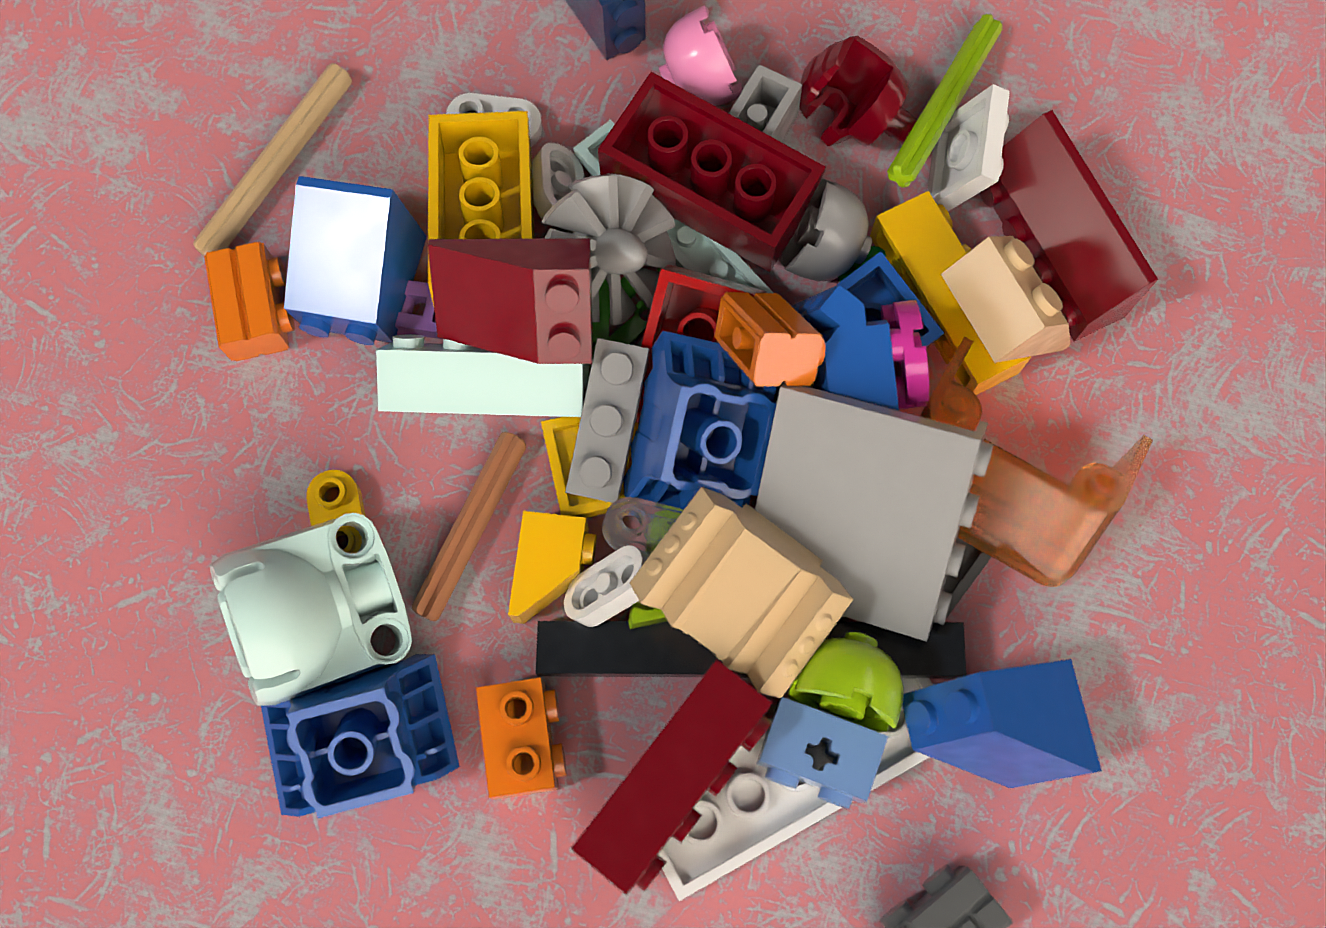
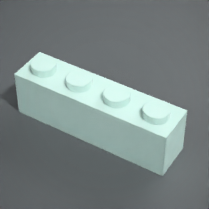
(474, 381)

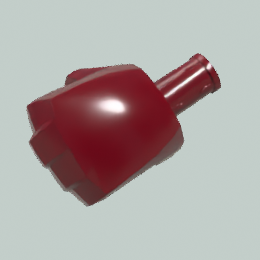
(860, 89)

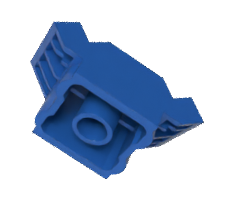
(856, 351)
(699, 426)
(361, 739)

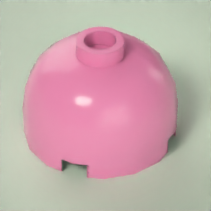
(700, 59)

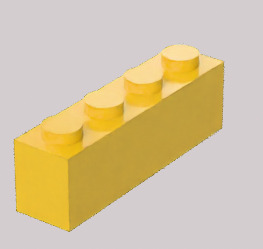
(920, 249)

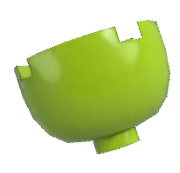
(852, 682)

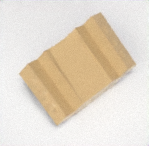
(742, 590)

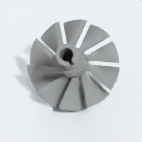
(624, 232)

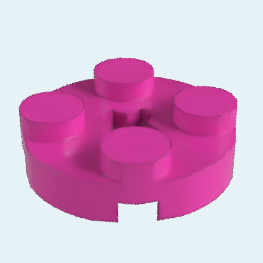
(908, 353)

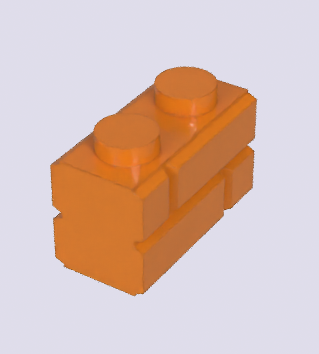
(248, 301)
(769, 339)

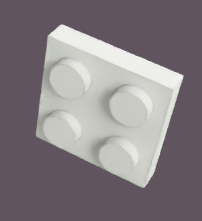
(970, 149)

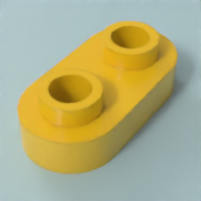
(348, 501)

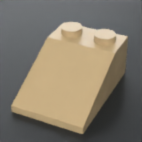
(1008, 300)

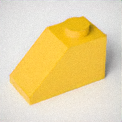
(547, 560)

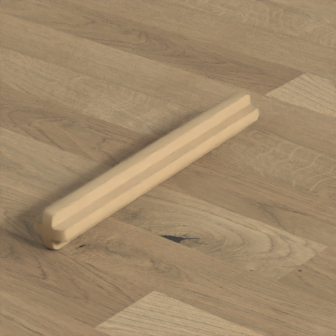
(273, 160)

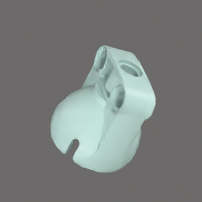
(308, 609)

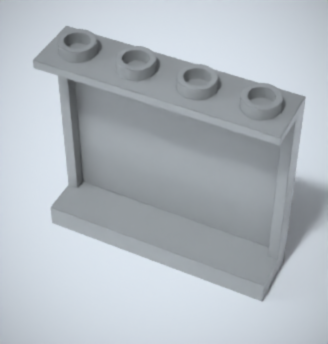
(874, 500)

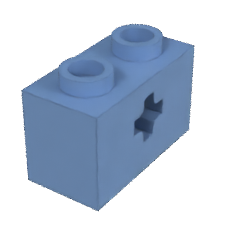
(853, 748)

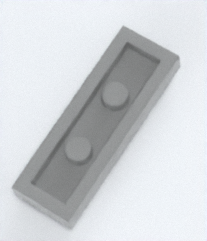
(607, 420)

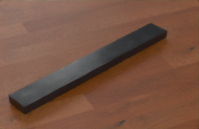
(665, 651)

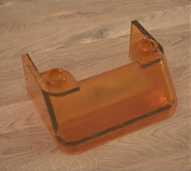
(1024, 512)

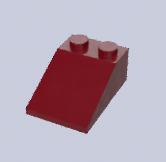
(515, 296)

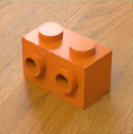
(519, 738)

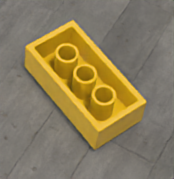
(479, 177)

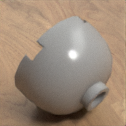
(829, 235)

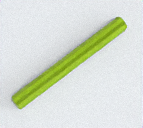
(944, 101)

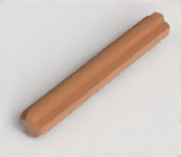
(469, 526)

